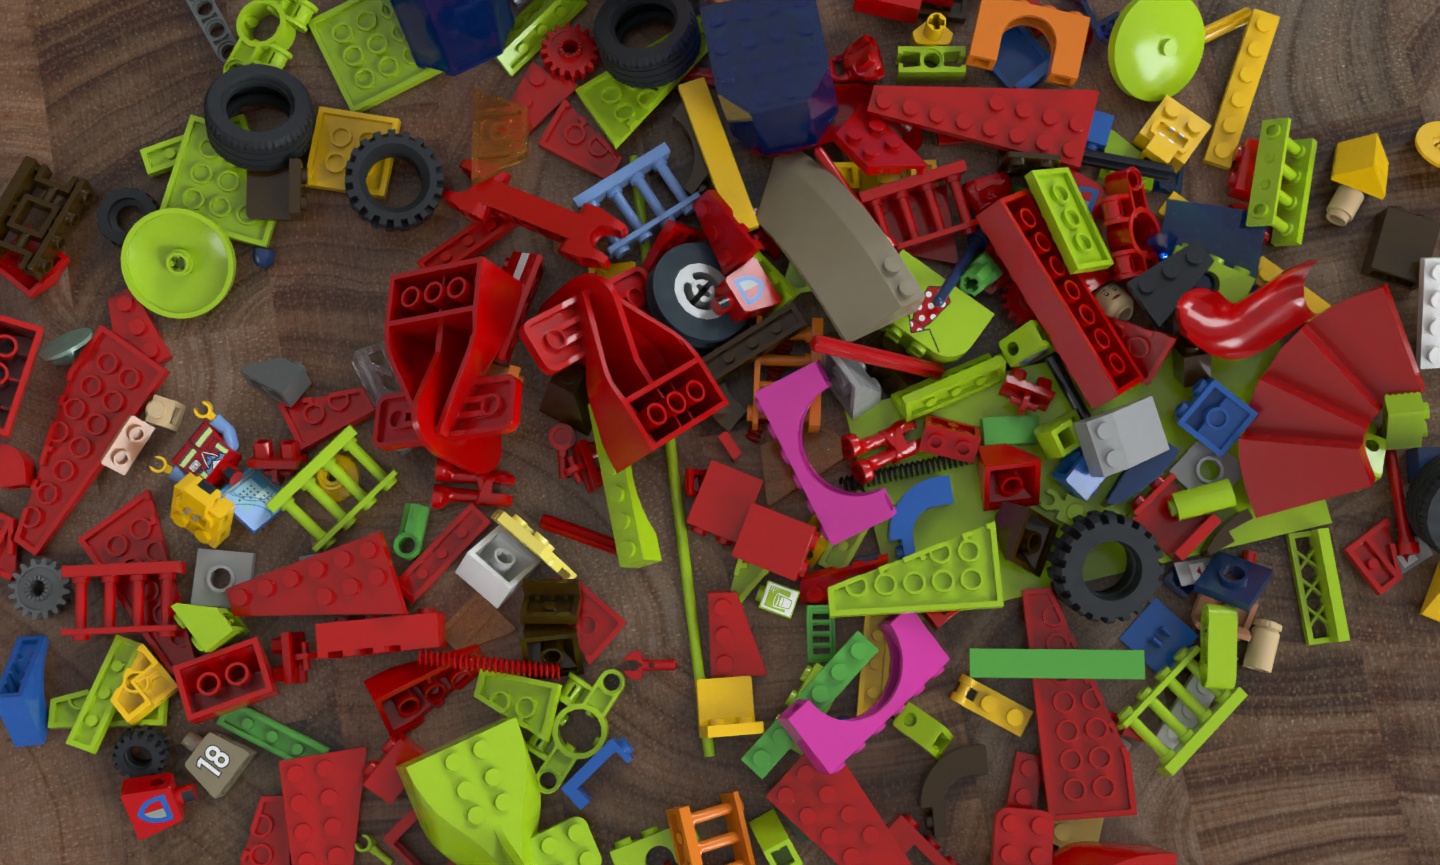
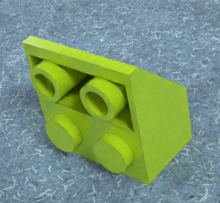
(210, 626)

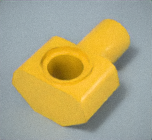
(932, 32)

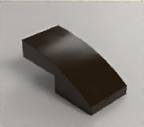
(1221, 536)

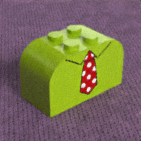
(938, 332)

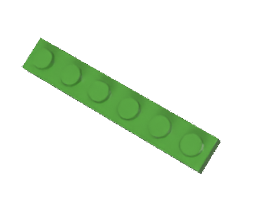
(821, 693)

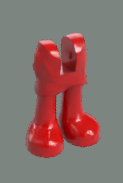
(890, 438)
(445, 494)

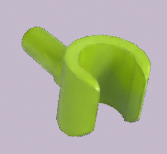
(373, 849)

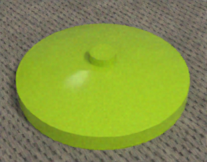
(1156, 47)
(178, 262)

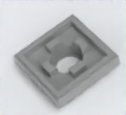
(1188, 466)
(239, 564)

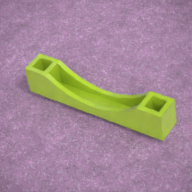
(632, 532)

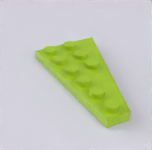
(621, 107)
(936, 579)

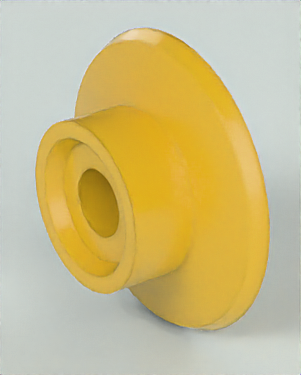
(336, 489)

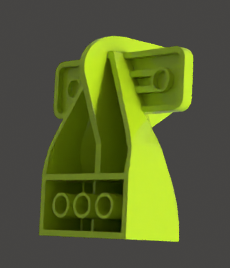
(484, 803)

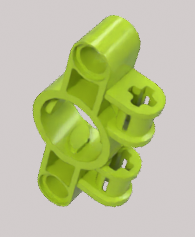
(273, 52)
(562, 757)

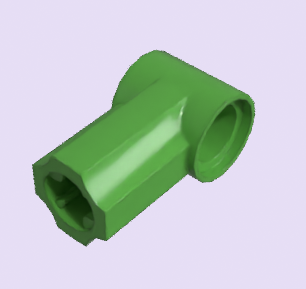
(980, 274)
(412, 528)

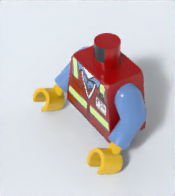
(208, 452)

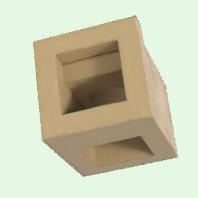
(160, 412)

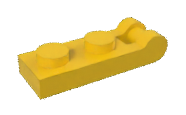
(992, 705)

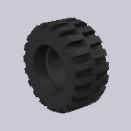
(1130, 591)

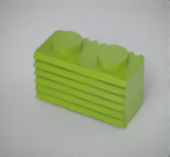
(1404, 420)

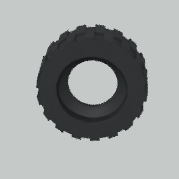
(112, 206)

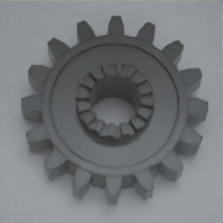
(28, 584)

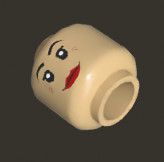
(1115, 301)

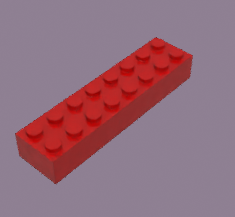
(1059, 300)

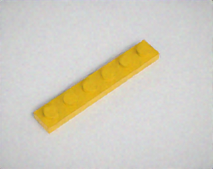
(1241, 89)

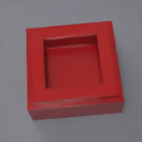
(729, 446)

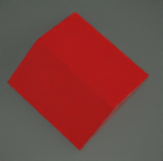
(27, 284)

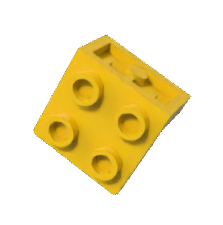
(726, 707)

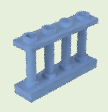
(635, 174)

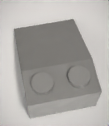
(852, 385)
(1121, 437)

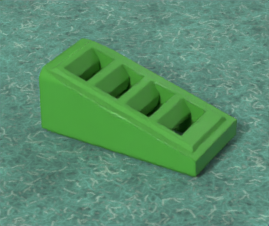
(816, 658)

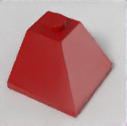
(1008, 476)

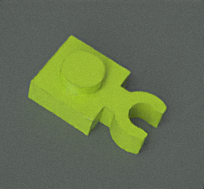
(1066, 508)

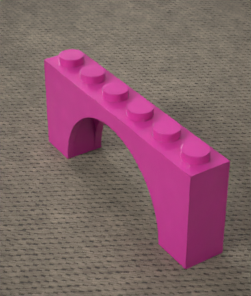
(838, 510)
(913, 661)

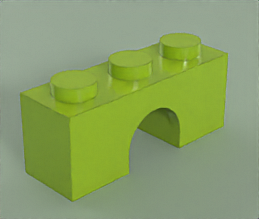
(1231, 283)
(635, 851)

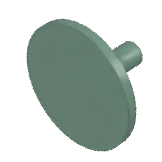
(64, 348)

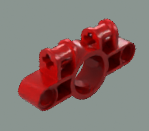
(1127, 212)

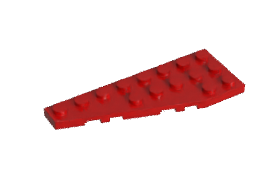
(101, 391)
(1079, 744)

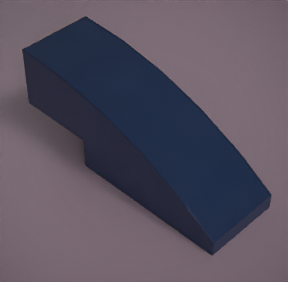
(1139, 476)

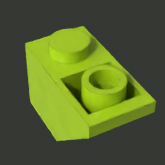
(774, 840)

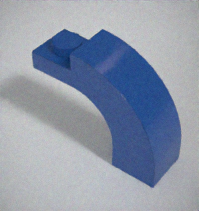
(923, 496)

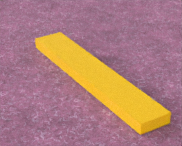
(716, 150)

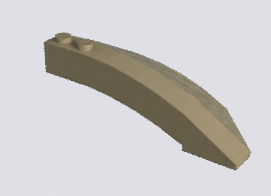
(836, 248)

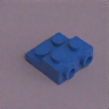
(1214, 415)

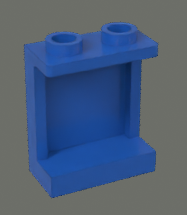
(1020, 60)
(574, 787)

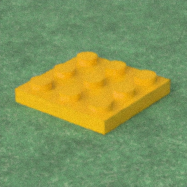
(334, 139)

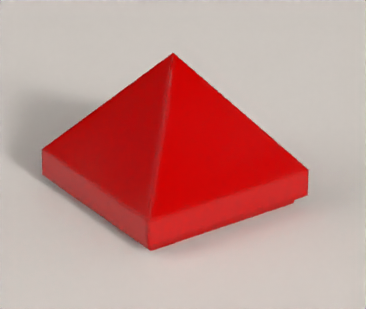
(692, 481)

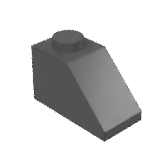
(278, 379)

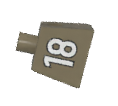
(216, 760)

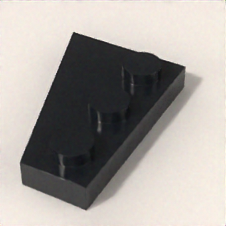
(1166, 282)

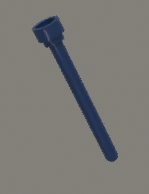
(976, 243)

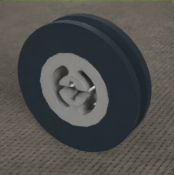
(676, 282)

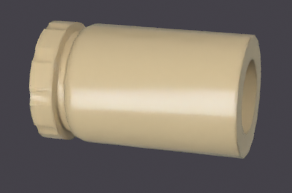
(1262, 645)

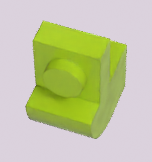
(1059, 435)

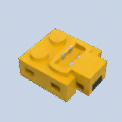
(1171, 134)
(199, 509)

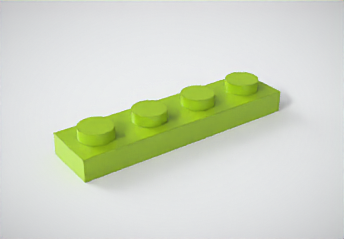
(162, 156)
(97, 709)

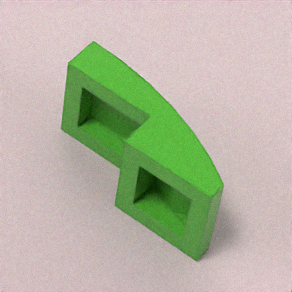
(1009, 430)

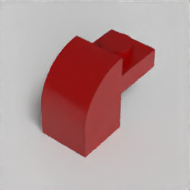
(16, 468)

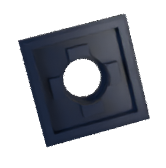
(1236, 593)

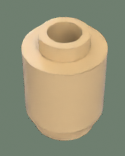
(1344, 205)

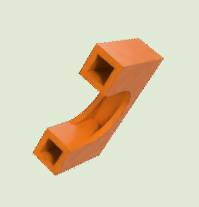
(1063, 30)

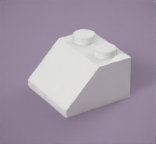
(497, 566)

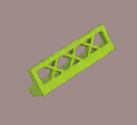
(532, 29)
(953, 386)
(1328, 586)

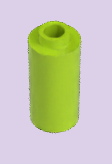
(1202, 499)

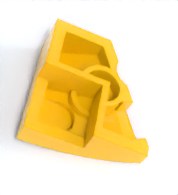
(143, 687)

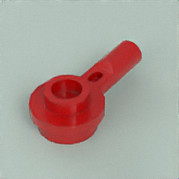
(562, 438)

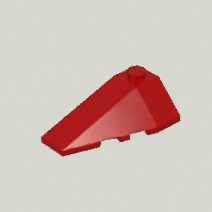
(412, 690)

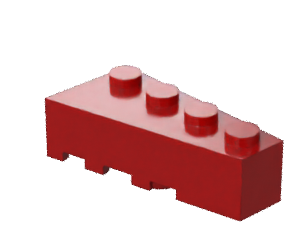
(380, 635)

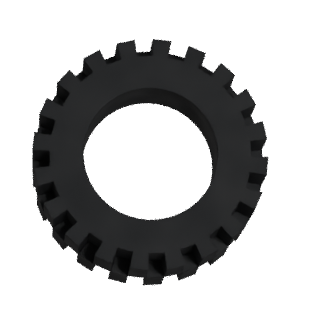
(404, 148)

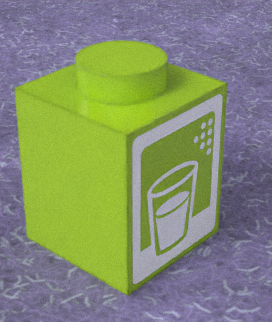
(777, 599)

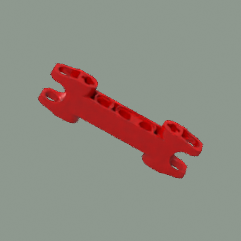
(574, 230)

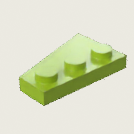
(525, 698)

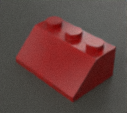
(225, 681)

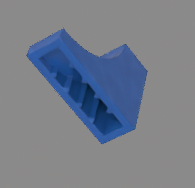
(22, 692)

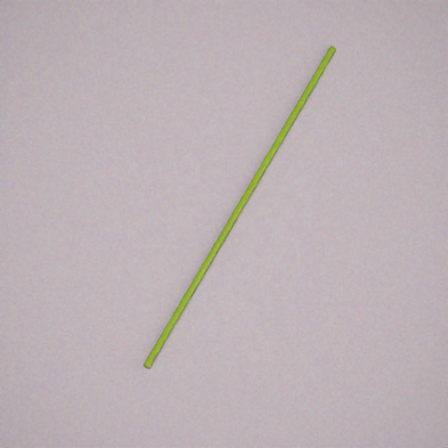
(679, 516)

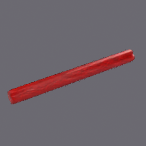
(876, 357)

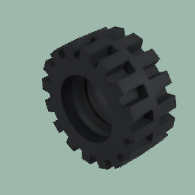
(141, 737)

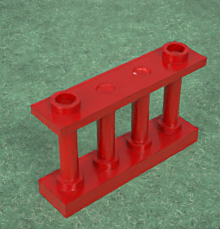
(925, 183)
(109, 575)

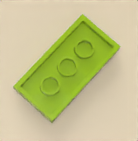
(1069, 220)

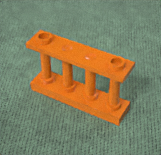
(813, 415)
(684, 838)

